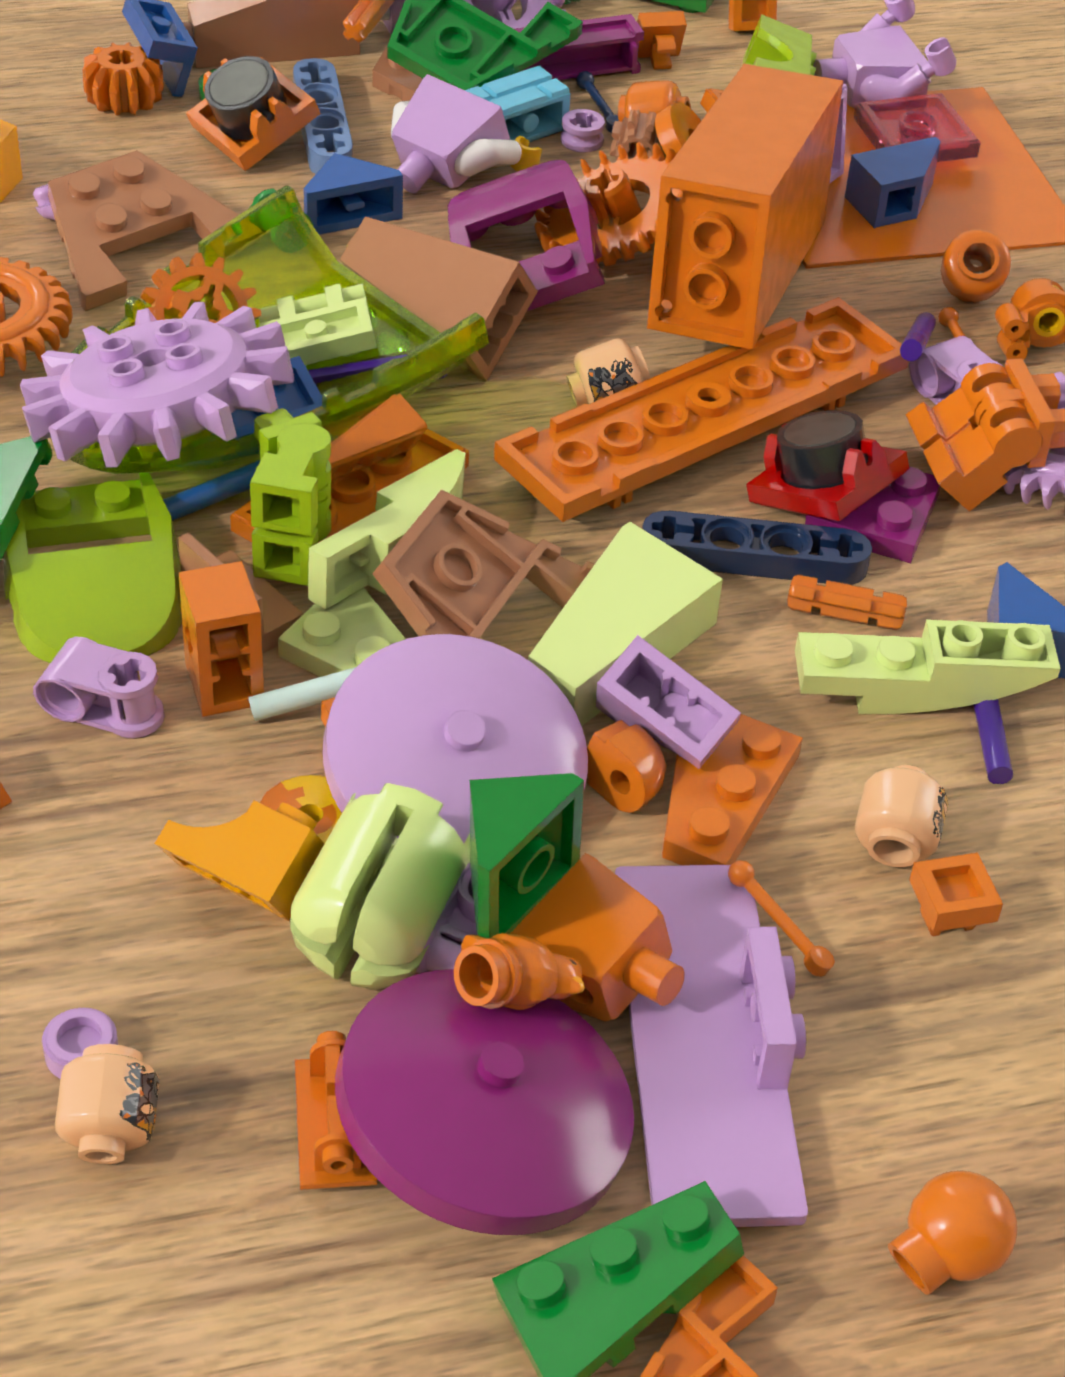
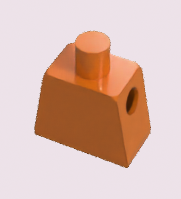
(611, 934)

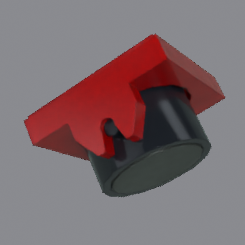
(824, 466)

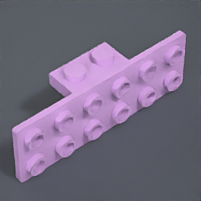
(720, 1053)

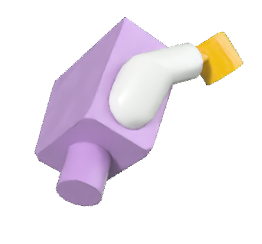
(453, 136)

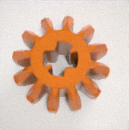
(122, 79)

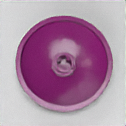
(483, 1110)

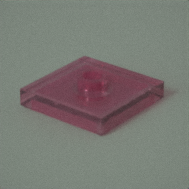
(914, 119)

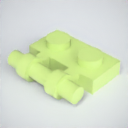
(324, 323)

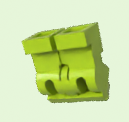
(289, 494)

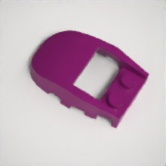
(513, 201)

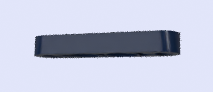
(755, 542)

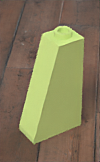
(629, 592)

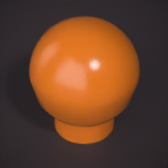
(955, 1231)

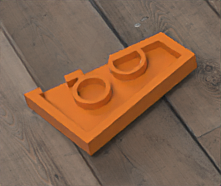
(724, 800)

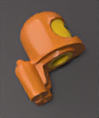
(1032, 318)

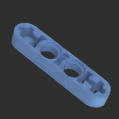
(330, 128)

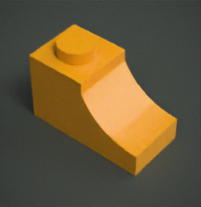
(253, 856)

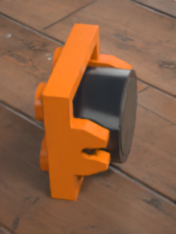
(250, 109)

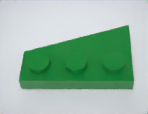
(608, 1286)

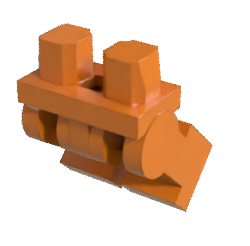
(989, 427)

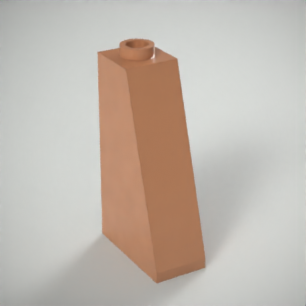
(269, 29)
(443, 283)

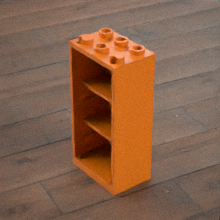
(748, 205)

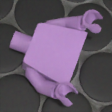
(883, 60)

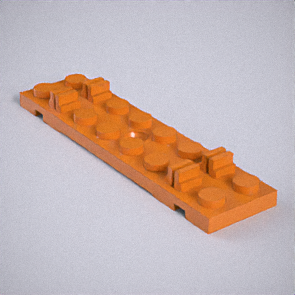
(698, 409)

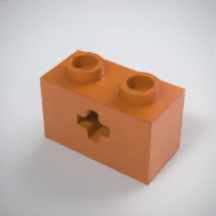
(221, 637)

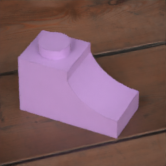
(666, 702)

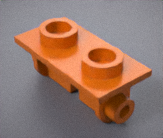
(323, 1146)

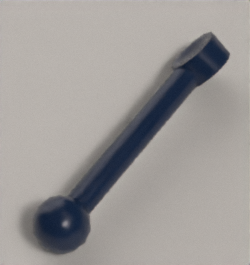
(585, 81)

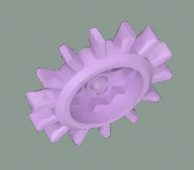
(156, 383)

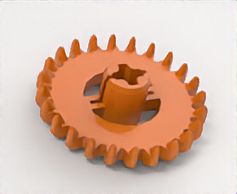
(613, 195)
(41, 315)

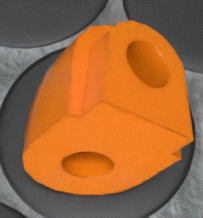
(625, 766)

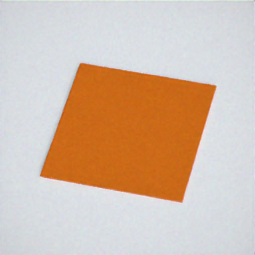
(990, 192)

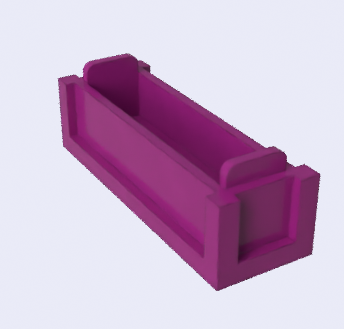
(602, 48)

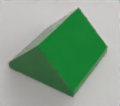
(521, 844)

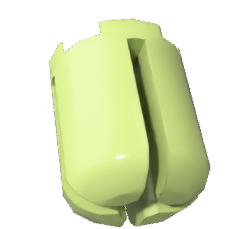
(378, 889)

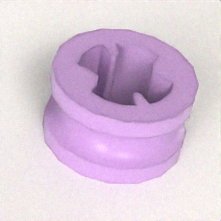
(582, 130)

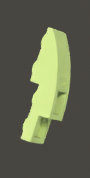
(349, 557)
(944, 669)

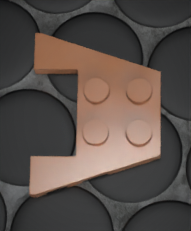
(120, 208)
(463, 567)

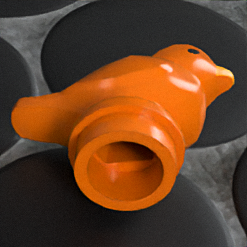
(513, 972)

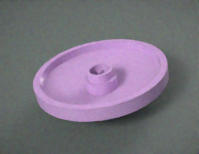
(444, 715)

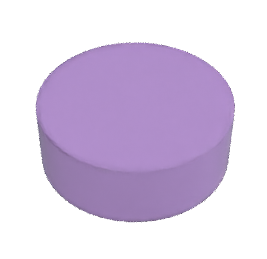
(72, 1033)

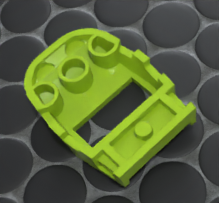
(105, 593)

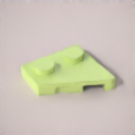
(338, 636)

